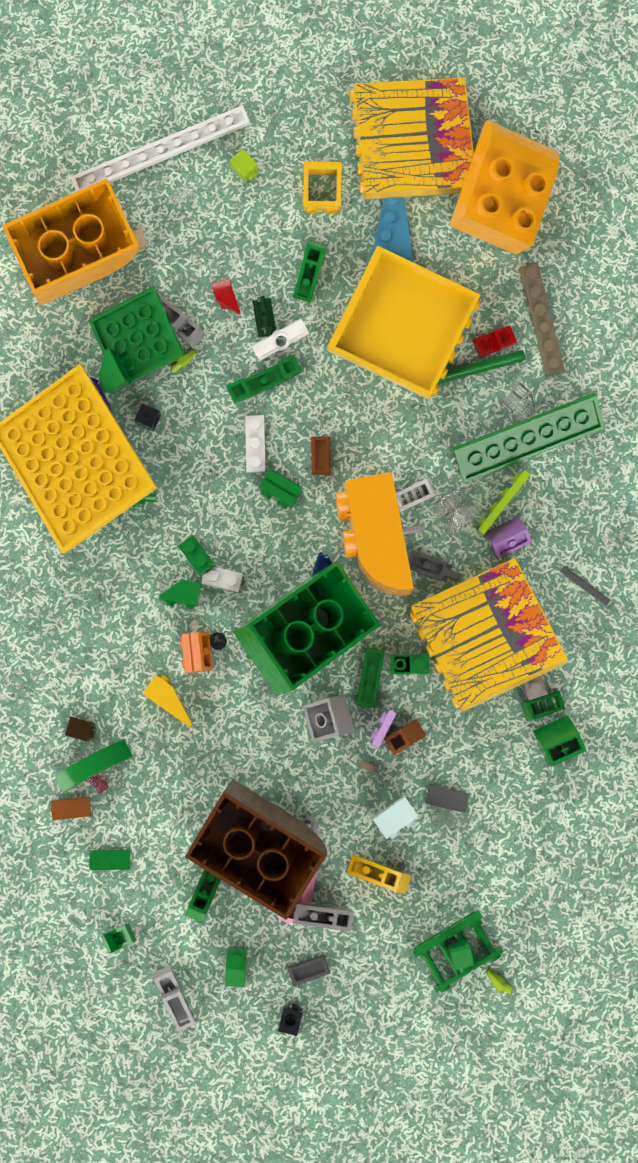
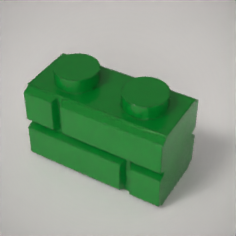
(280, 489)

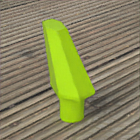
(182, 362)
(498, 982)

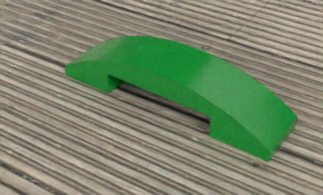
(264, 380)
(93, 765)

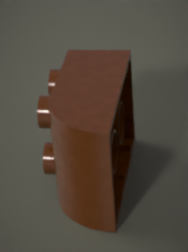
(258, 849)

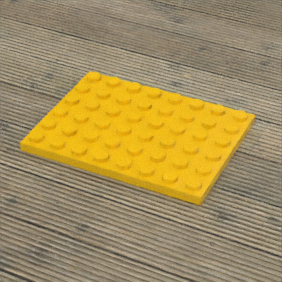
(73, 459)

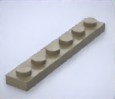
(541, 319)

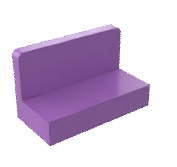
(508, 537)

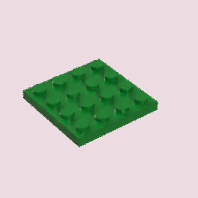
(139, 334)

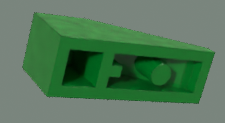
(310, 270)
(203, 896)

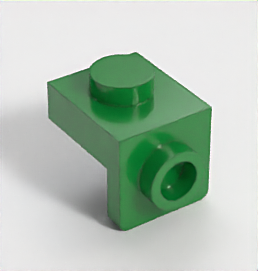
(118, 938)

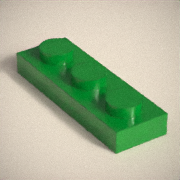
(370, 677)

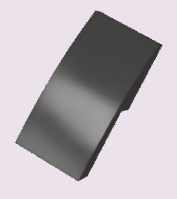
(447, 798)

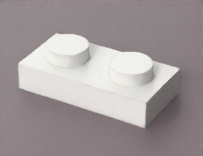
(223, 579)

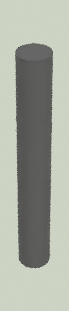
(584, 585)

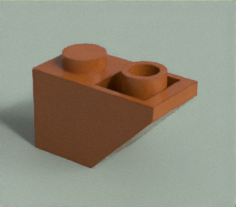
(404, 737)

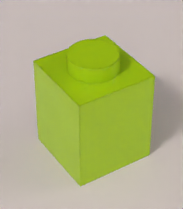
(244, 166)

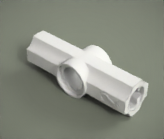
(291, 333)

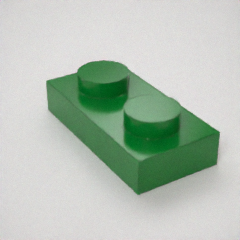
(196, 555)

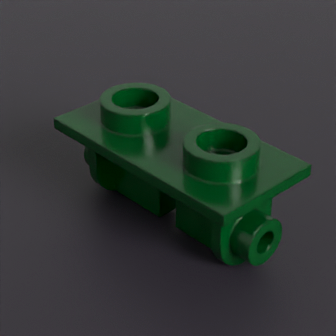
(264, 316)

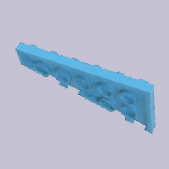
(393, 228)

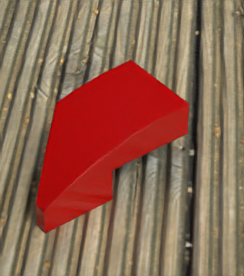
(225, 296)

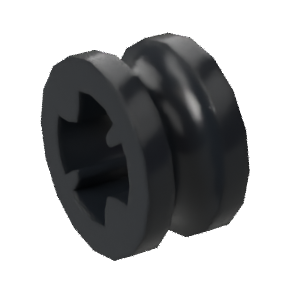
(223, 643)

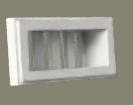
(431, 491)

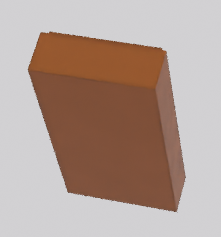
(320, 455)
(71, 808)

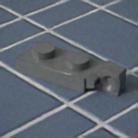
(431, 567)

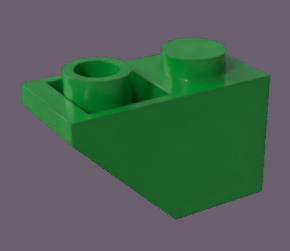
(182, 593)
(409, 664)

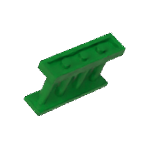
(440, 940)

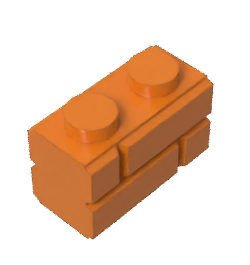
(196, 652)

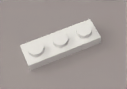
(255, 444)

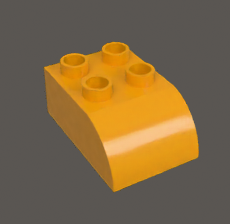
(506, 189)
(72, 241)
(375, 533)

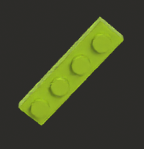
(506, 495)

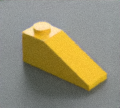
(166, 697)
(379, 874)

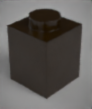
(80, 729)

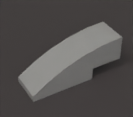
(183, 326)
(174, 998)

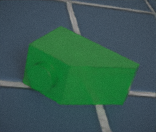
(112, 373)
(461, 956)
(236, 966)

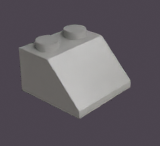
(328, 718)

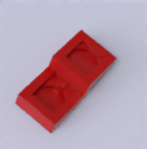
(495, 341)

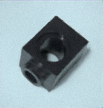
(148, 417)
(290, 1028)

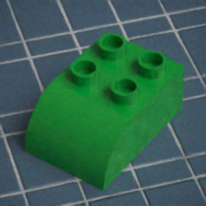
(306, 630)

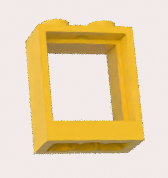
(322, 168)

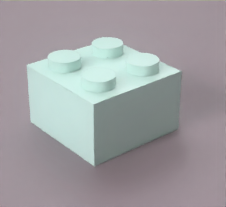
(395, 818)

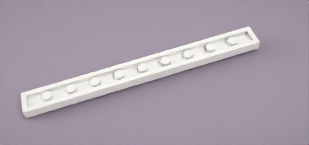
(163, 148)

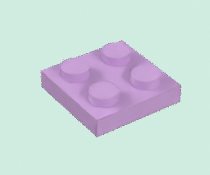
(378, 735)

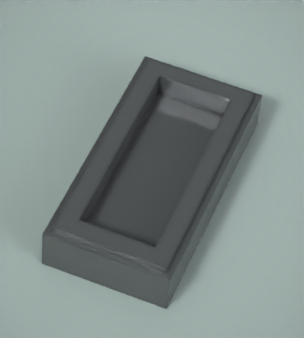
(308, 970)

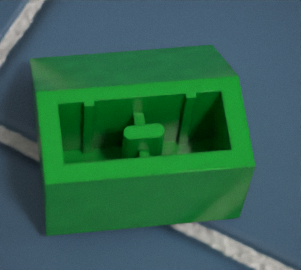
(559, 741)

